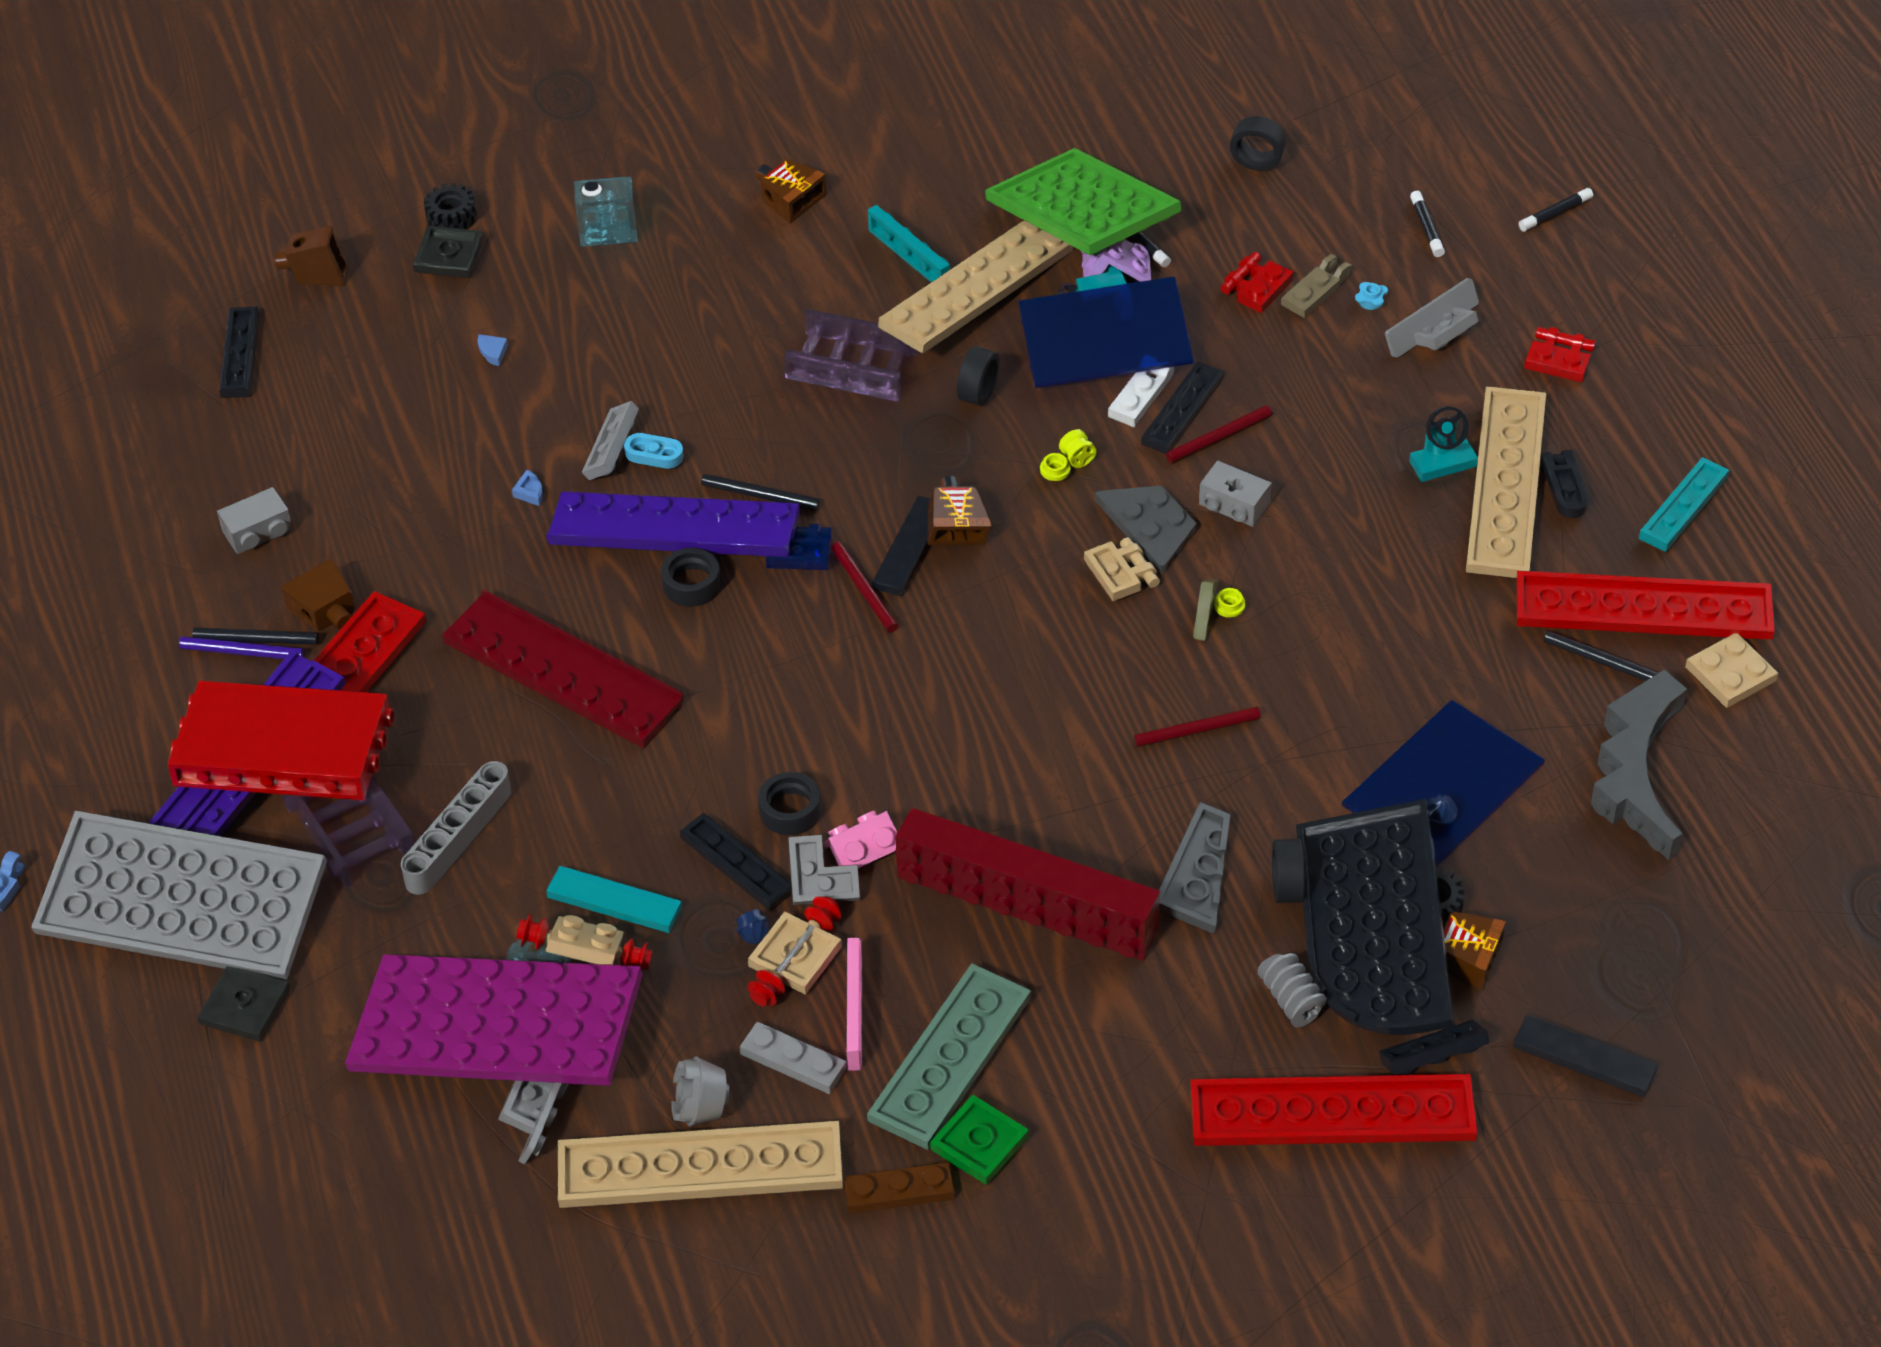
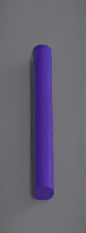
(237, 648)

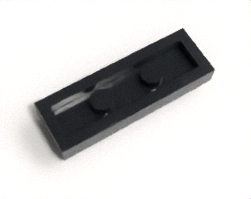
(1434, 1047)

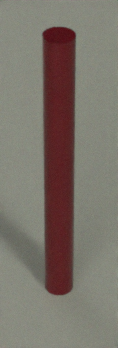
(1218, 434)
(864, 587)
(1197, 726)

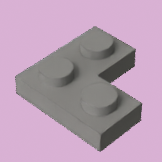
(812, 879)

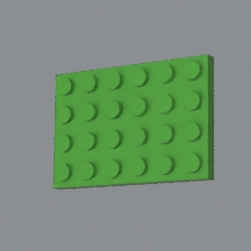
(1083, 201)

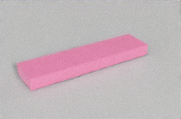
(854, 1003)

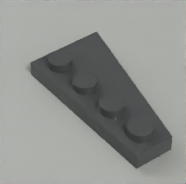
(1196, 872)

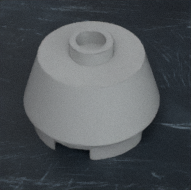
(699, 1091)

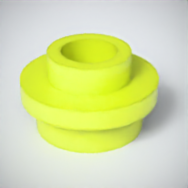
(1055, 467)
(1229, 603)

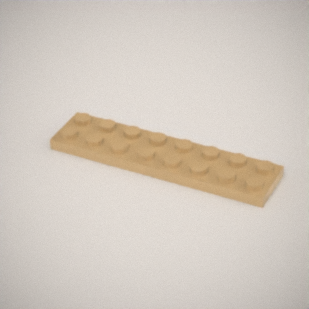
(973, 286)
(1506, 482)
(699, 1164)

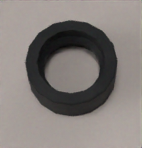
(1263, 128)
(978, 375)
(690, 594)
(789, 822)
(1288, 870)

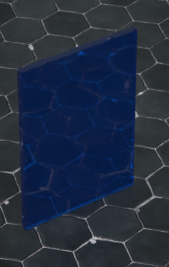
(1105, 332)
(1454, 758)

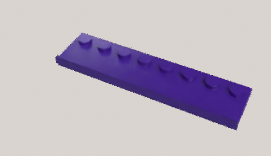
(673, 523)
(214, 810)

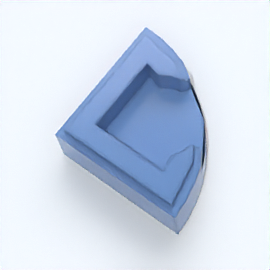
(492, 348)
(528, 489)

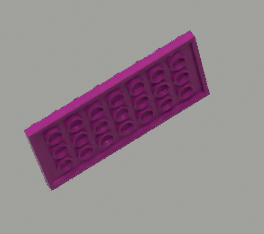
(495, 1019)

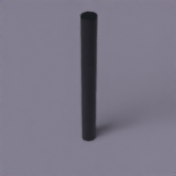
(759, 491)
(259, 636)
(1599, 656)

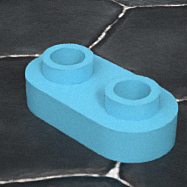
(653, 450)

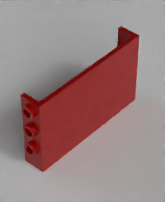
(280, 740)

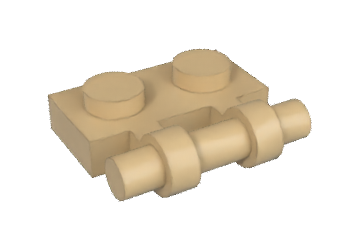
(1115, 574)

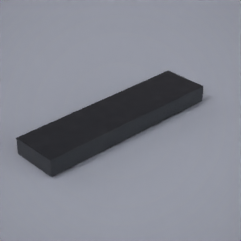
(239, 352)
(1182, 408)
(905, 551)
(736, 861)
(1585, 1056)

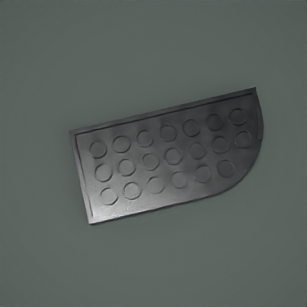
(1377, 919)

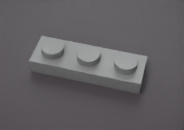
(610, 441)
(793, 1057)

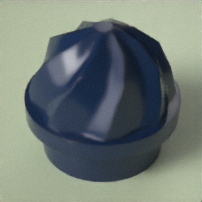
(1442, 811)
(752, 926)

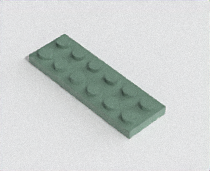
(949, 1056)

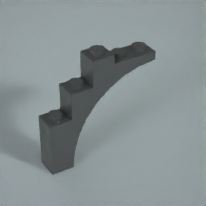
(1626, 788)

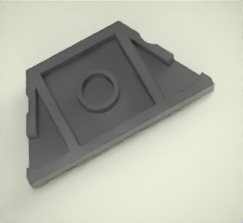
(1150, 520)

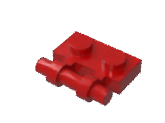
(1264, 286)
(1558, 360)

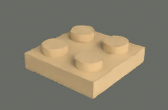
(1731, 670)

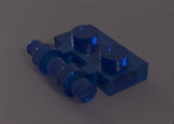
(807, 550)

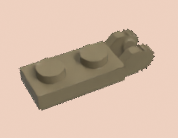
(1316, 287)

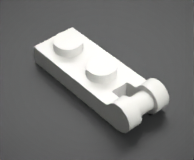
(1139, 395)

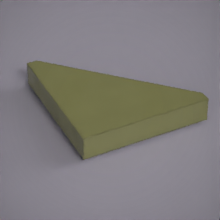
(1205, 607)

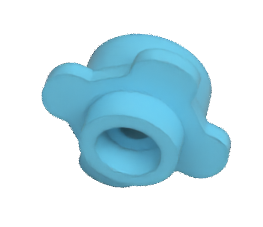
(1371, 295)

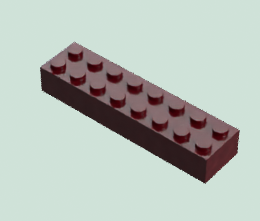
(1028, 884)

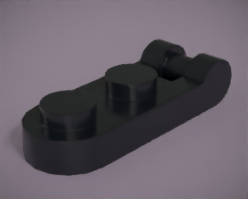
(1565, 483)

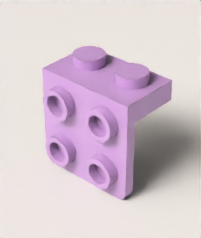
(1125, 256)

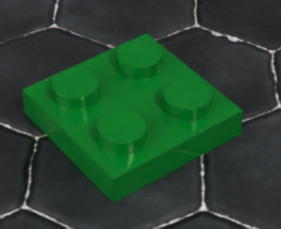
(979, 1139)

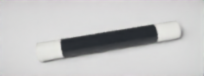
(1555, 209)
(1427, 224)
(1157, 254)

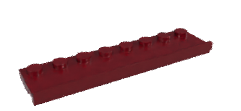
(564, 669)

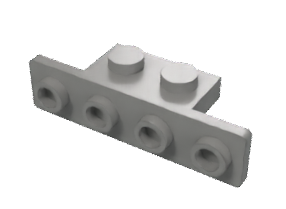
(1436, 321)
(530, 1109)

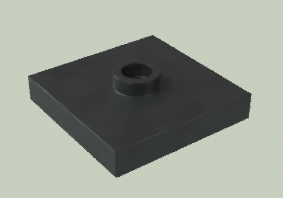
(448, 251)
(243, 1003)

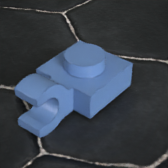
(9, 872)

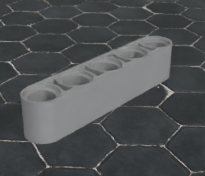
(456, 827)

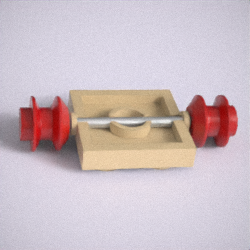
(583, 941)
(795, 952)

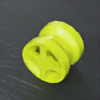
(1077, 448)

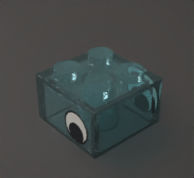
(605, 211)

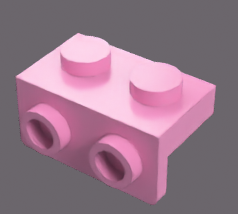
(863, 842)

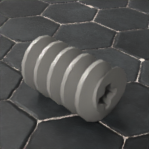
(1292, 988)

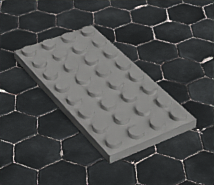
(180, 894)

